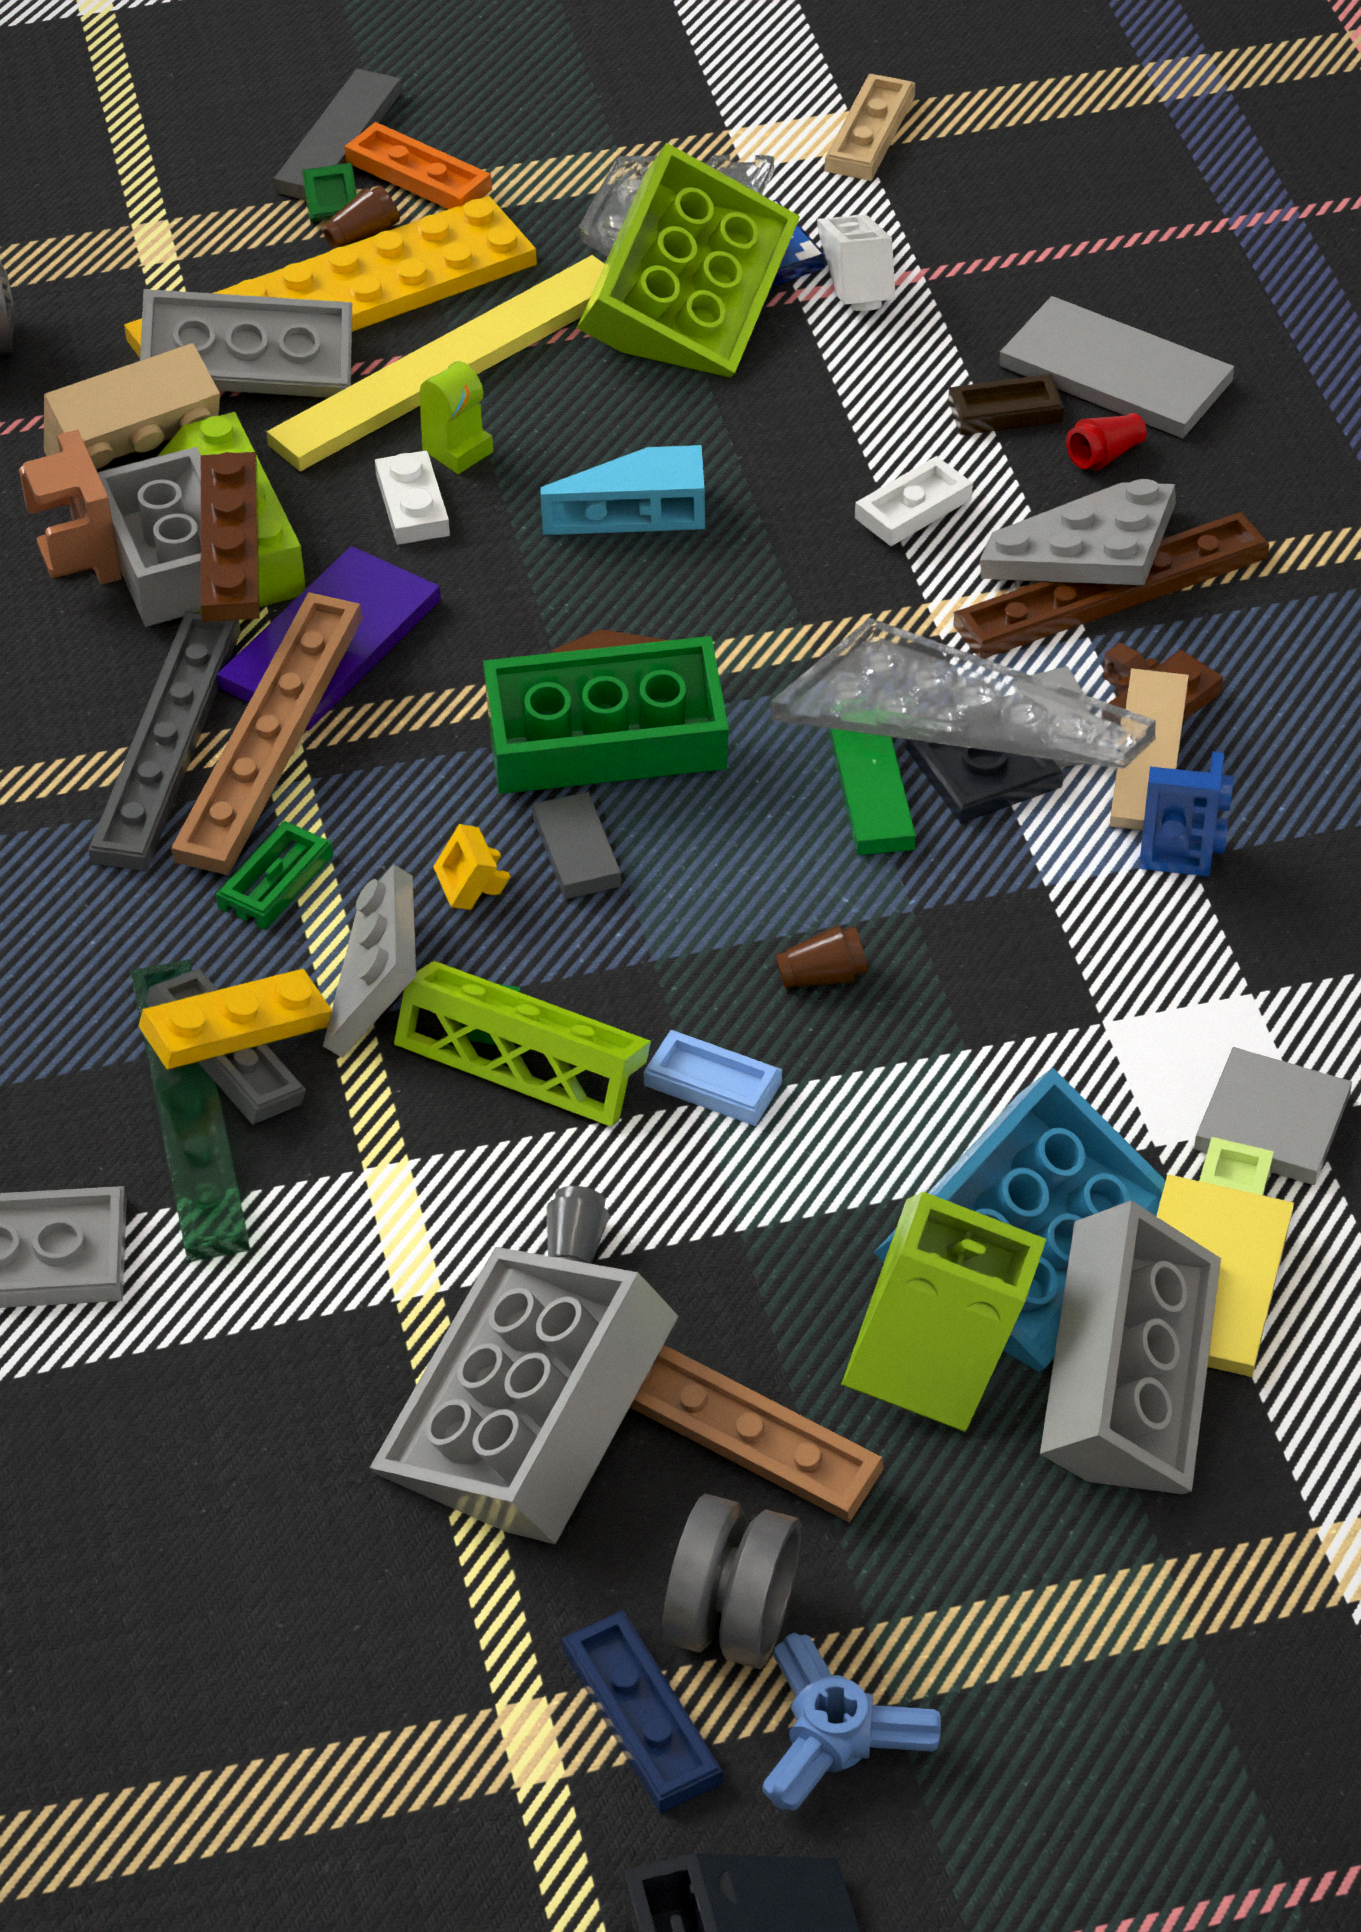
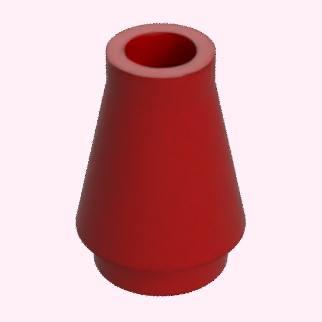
(1101, 440)

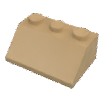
(132, 405)

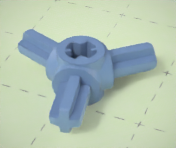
(836, 1724)

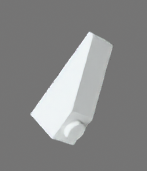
(858, 260)

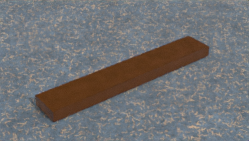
(1058, 606)

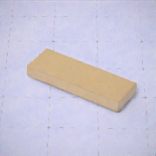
(869, 127)
(1162, 699)

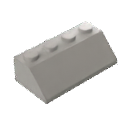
(1131, 1352)

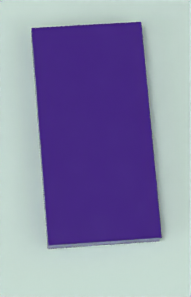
(390, 607)

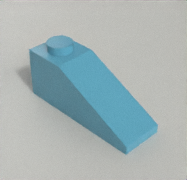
(630, 494)

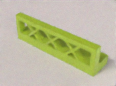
(527, 1022)

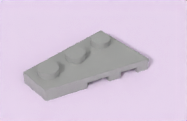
(377, 959)

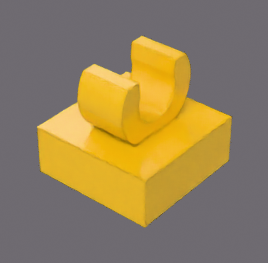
(469, 868)

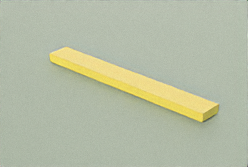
(396, 387)

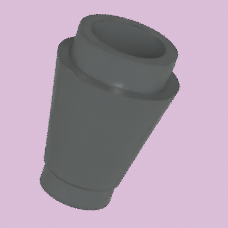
(576, 1223)

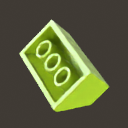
(279, 549)

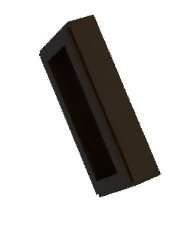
(1005, 404)

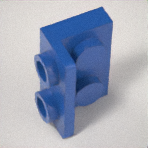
(1182, 818)

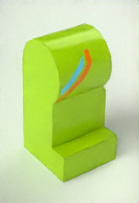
(453, 418)

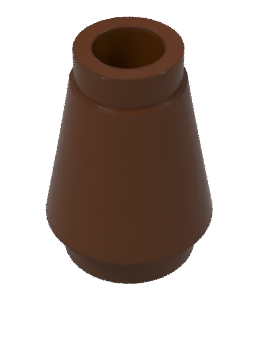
(361, 218)
(823, 959)

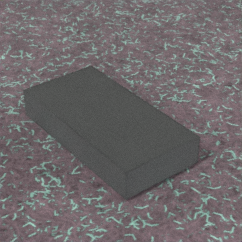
(576, 845)

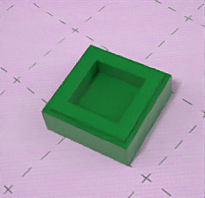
(328, 190)

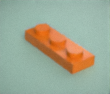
(417, 167)

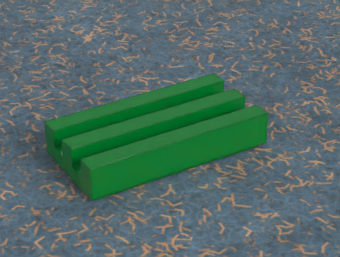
(283, 877)

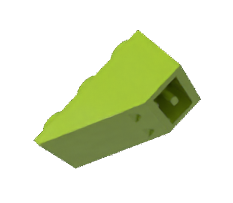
(942, 1309)

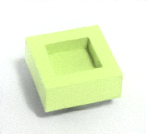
(1237, 1166)

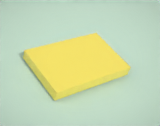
(1250, 1240)

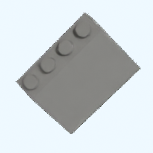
(527, 1390)

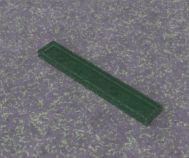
(194, 1143)

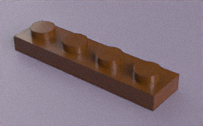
(229, 537)

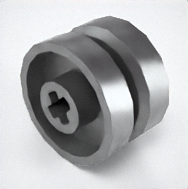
(731, 1580)

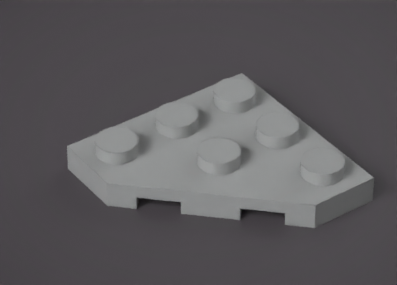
(1088, 540)

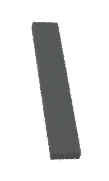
(163, 744)

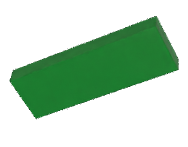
(872, 792)

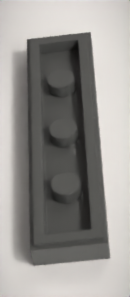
(355, 108)

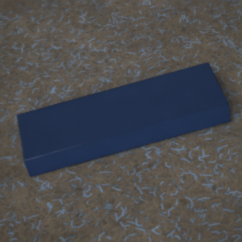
(642, 1711)

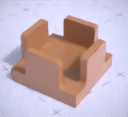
(72, 481)

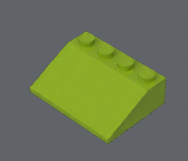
(689, 267)

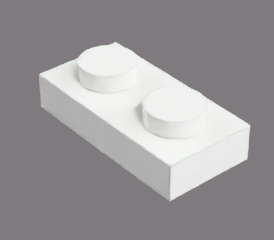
(412, 497)
(913, 501)

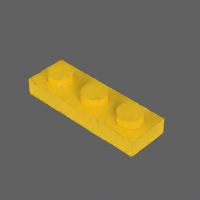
(234, 1018)

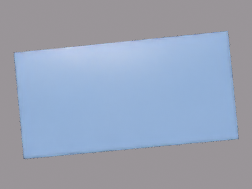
(713, 1077)

